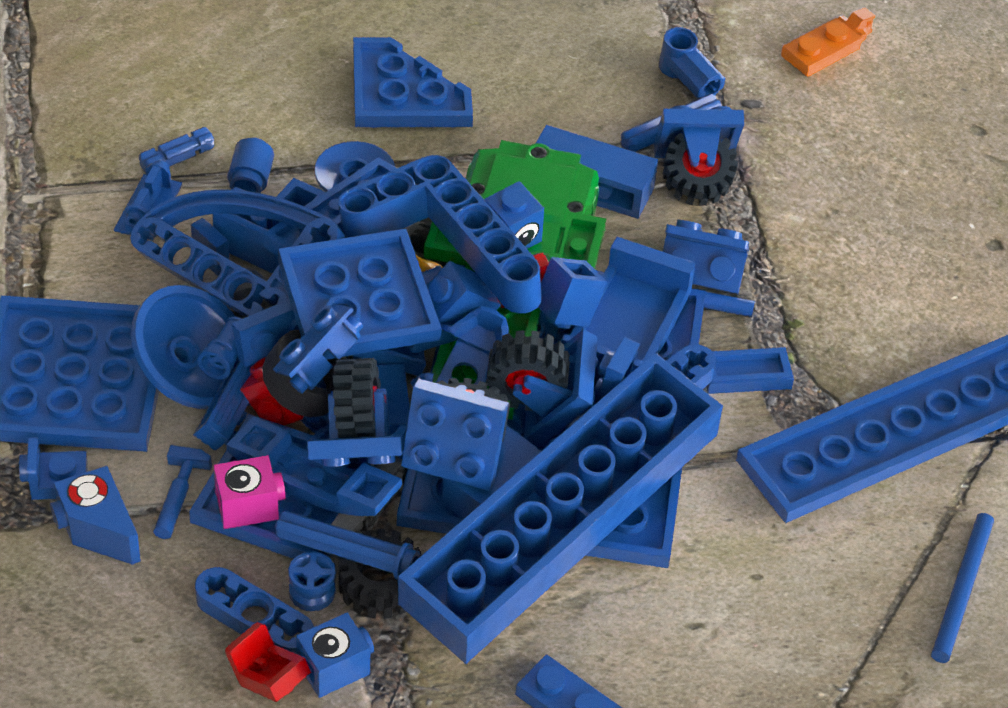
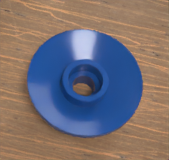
(344, 160)

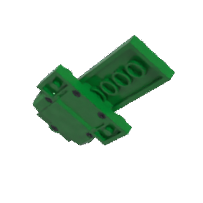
(569, 225)

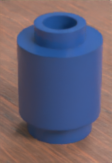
(250, 165)

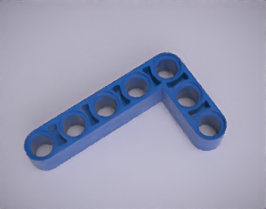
(439, 191)

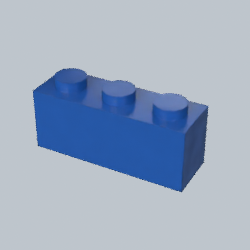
(623, 175)

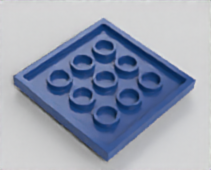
(72, 375)

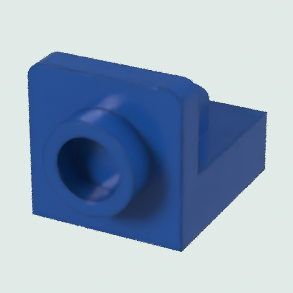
(49, 467)

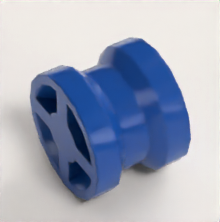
(303, 574)

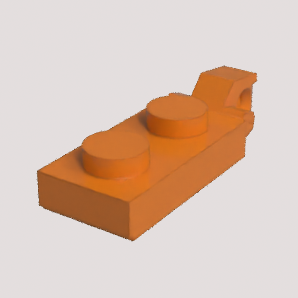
(828, 42)

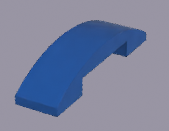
(330, 488)

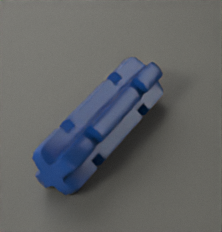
(179, 148)

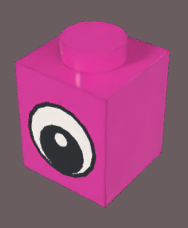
(248, 491)

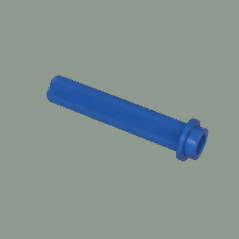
(346, 543)

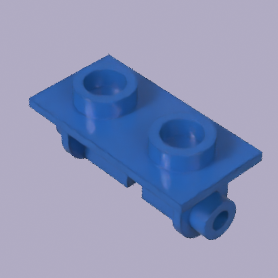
(151, 191)
(329, 331)

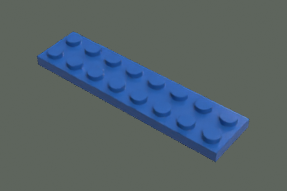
(881, 432)

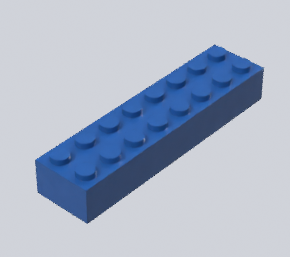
(558, 507)

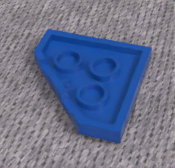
(404, 90)

